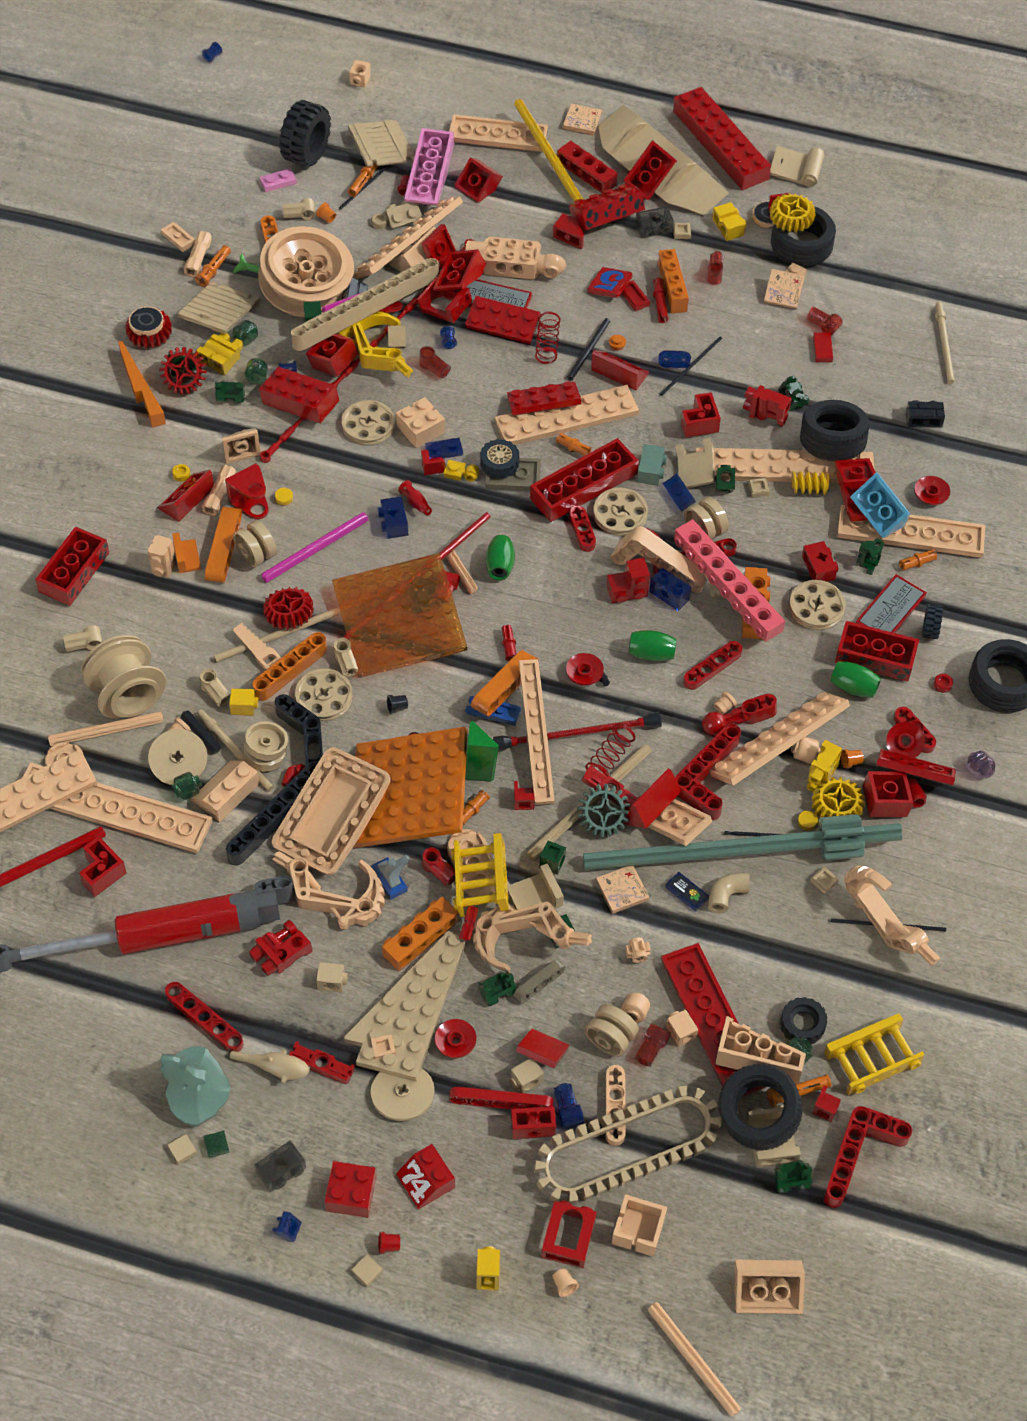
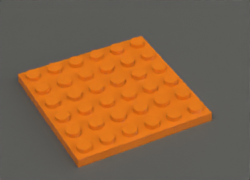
(423, 788)

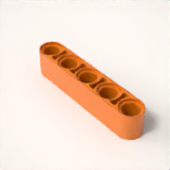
(223, 545)
(287, 674)
(500, 686)

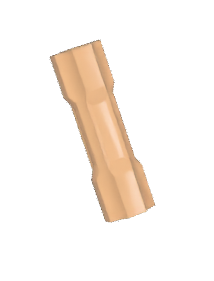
(198, 252)
(214, 499)

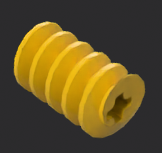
(810, 482)

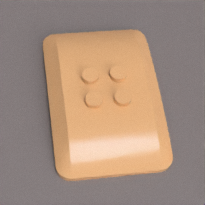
(331, 810)

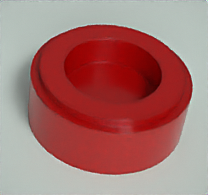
(943, 683)

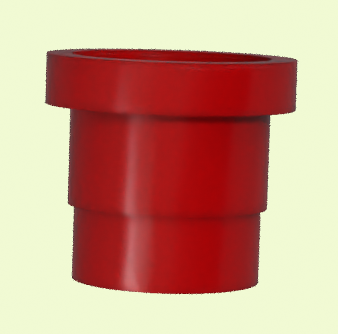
(388, 1242)

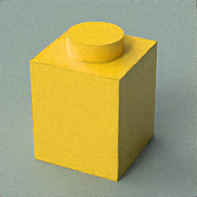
(243, 702)

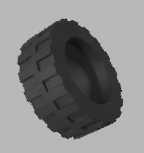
(808, 1006)

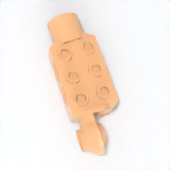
(517, 258)

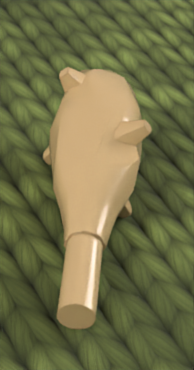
(276, 1063)

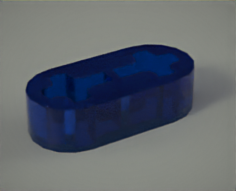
(674, 359)

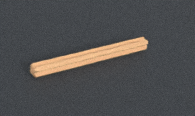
(106, 728)
(694, 1359)

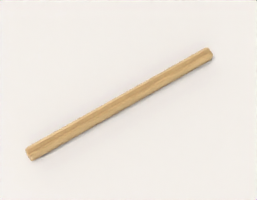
(572, 817)

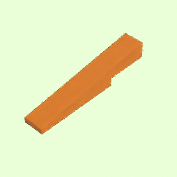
(141, 389)

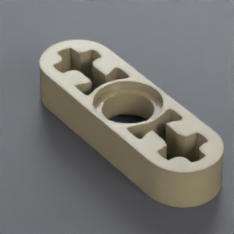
(539, 981)

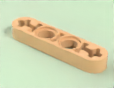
(612, 1104)

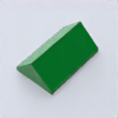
(481, 755)

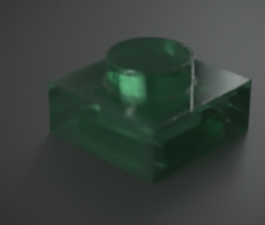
(216, 1144)

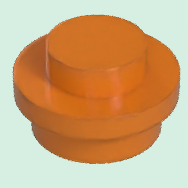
(617, 342)

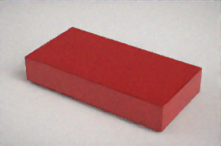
(635, 296)
(823, 347)

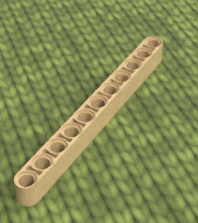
(364, 304)

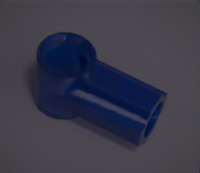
(569, 1111)

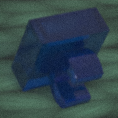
(288, 1226)

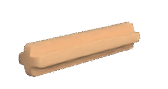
(460, 569)

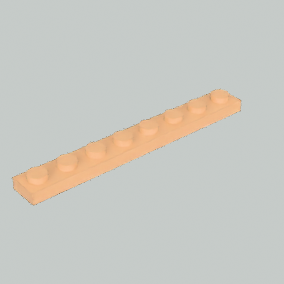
(536, 732)

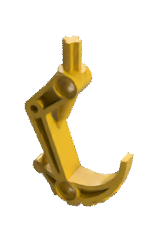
(376, 358)

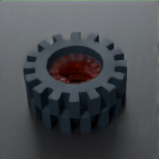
(932, 621)

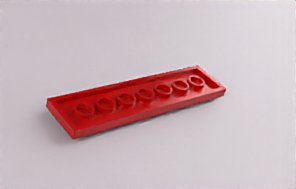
(702, 1000)

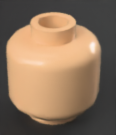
(806, 750)
(636, 1006)

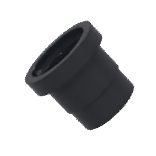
(396, 703)

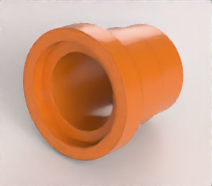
(326, 213)
(851, 757)

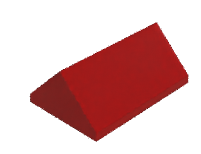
(650, 170)
(618, 369)
(188, 495)
(653, 801)

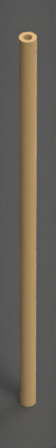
(278, 634)

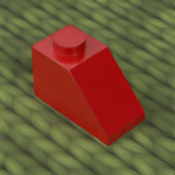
(569, 231)

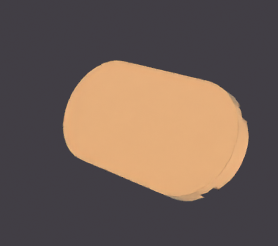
(471, 839)

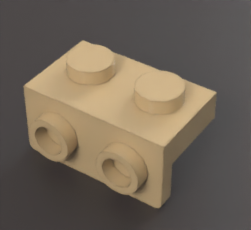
(402, 214)

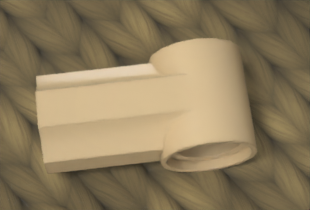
(304, 209)
(87, 639)
(345, 657)
(214, 688)

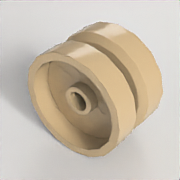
(708, 516)
(255, 543)
(265, 746)
(611, 1030)

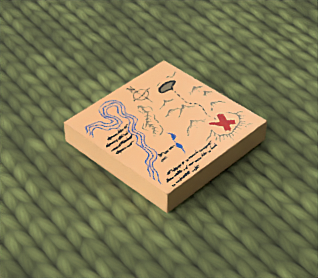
(582, 119)
(784, 288)
(622, 889)

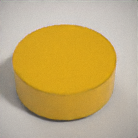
(181, 472)
(284, 496)
(807, 820)

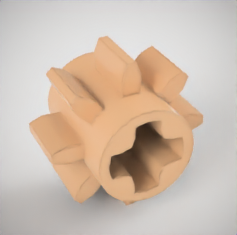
(638, 950)

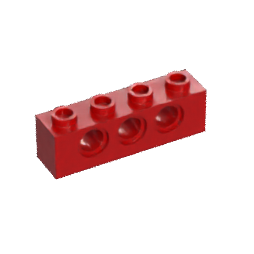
(587, 167)

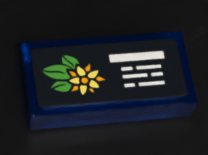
(687, 891)

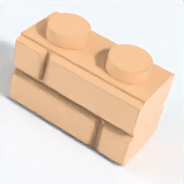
(161, 556)

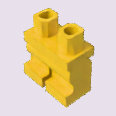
(220, 352)
(825, 765)

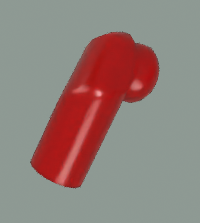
(291, 773)

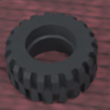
(305, 133)

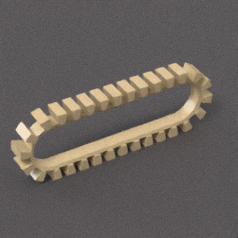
(606, 1121)

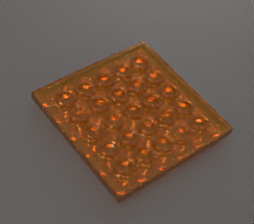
(399, 615)

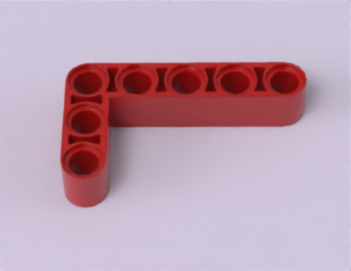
(702, 767)
(853, 1147)

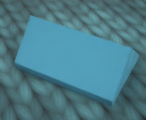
(881, 506)

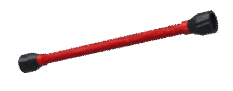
(652, 720)

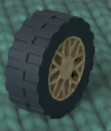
(499, 458)

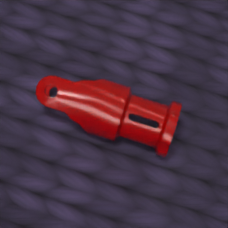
(414, 497)

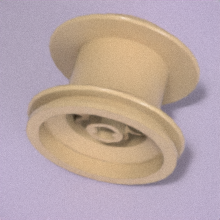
(123, 676)

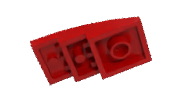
(851, 476)

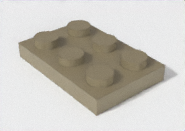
(526, 475)

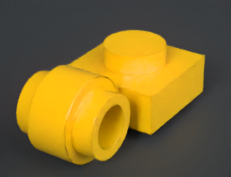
(457, 470)

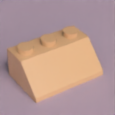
(411, 255)
(227, 789)
(769, 1286)

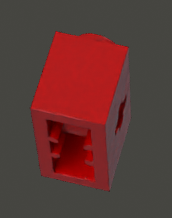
(819, 561)
(533, 1122)

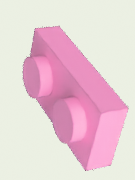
(278, 180)

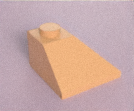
(241, 445)

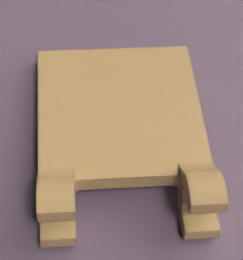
(696, 467)

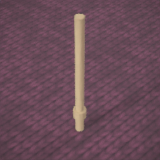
(940, 318)
(212, 725)

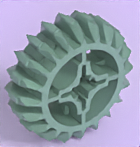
(586, 808)

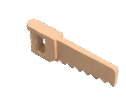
(256, 646)

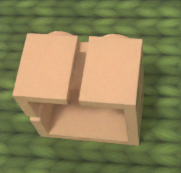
(420, 422)
(639, 1225)

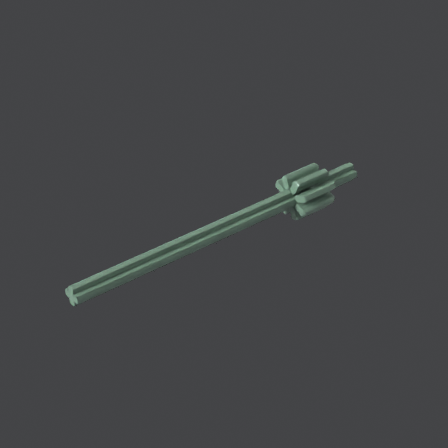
(836, 836)

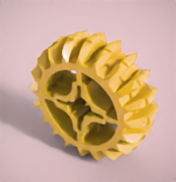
(792, 212)
(825, 801)

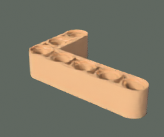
(660, 554)

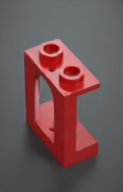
(459, 302)
(562, 1254)

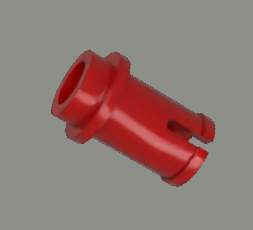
(403, 185)

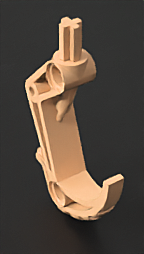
(323, 901)
(496, 922)
(909, 939)

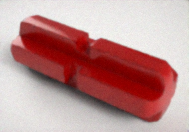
(467, 927)

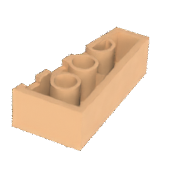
(745, 1047)

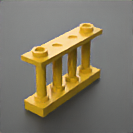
(499, 880)
(874, 1034)

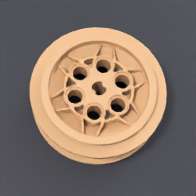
(304, 267)

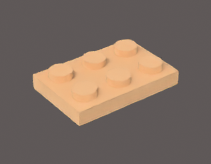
(680, 822)

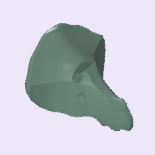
(194, 1085)

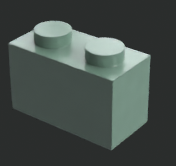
(651, 464)

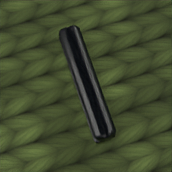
(198, 729)

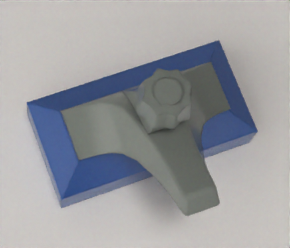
(388, 873)

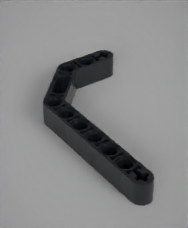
(287, 710)

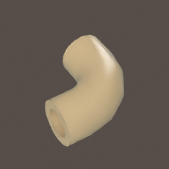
(725, 888)

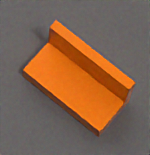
(186, 554)

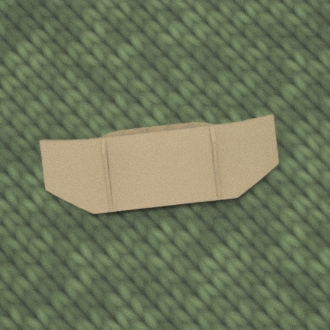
(686, 184)

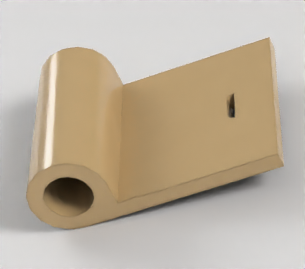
(797, 166)

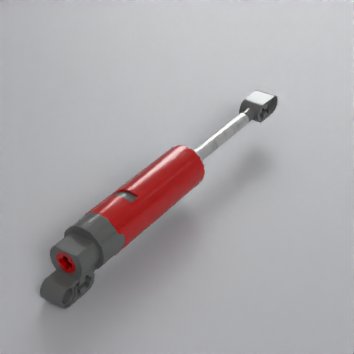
(175, 923)

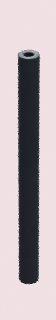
(588, 349)

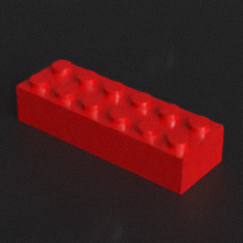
(584, 479)

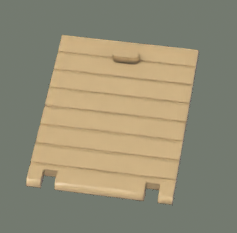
(381, 142)
(218, 307)

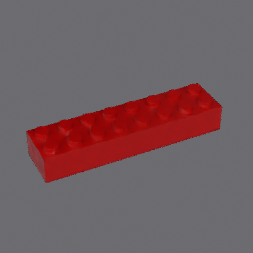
(722, 138)

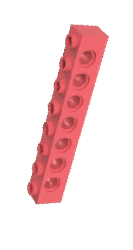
(720, 568)

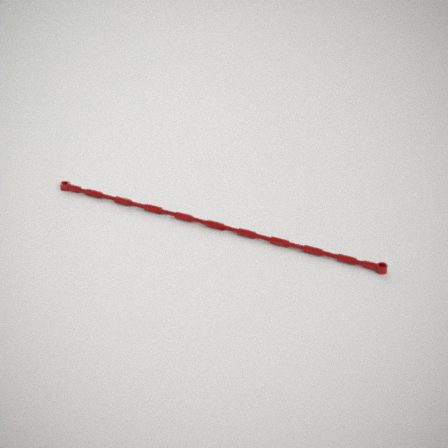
(274, 447)

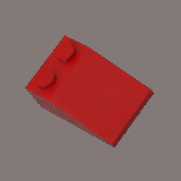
(460, 270)

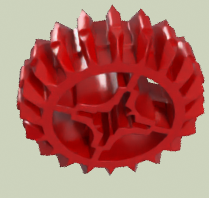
(153, 340)
(186, 362)
(288, 608)

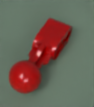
(762, 708)

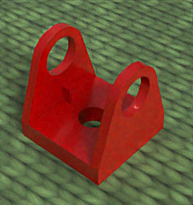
(247, 490)

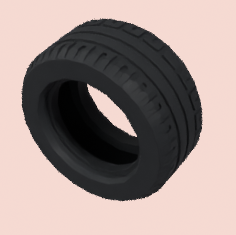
(806, 252)
(834, 415)
(988, 691)
(760, 1076)

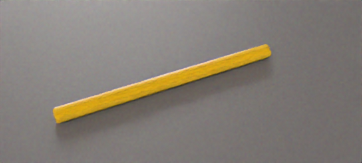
(547, 150)

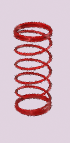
(548, 349)
(601, 768)

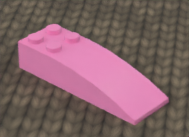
(430, 166)

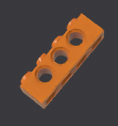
(673, 281)
(760, 580)
(417, 943)

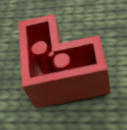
(702, 418)
(631, 583)
(104, 867)

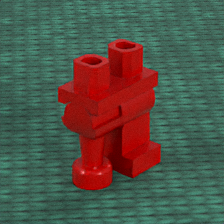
(767, 403)
(279, 954)

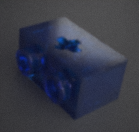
(394, 517)
(670, 589)

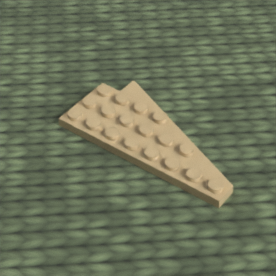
(410, 1012)

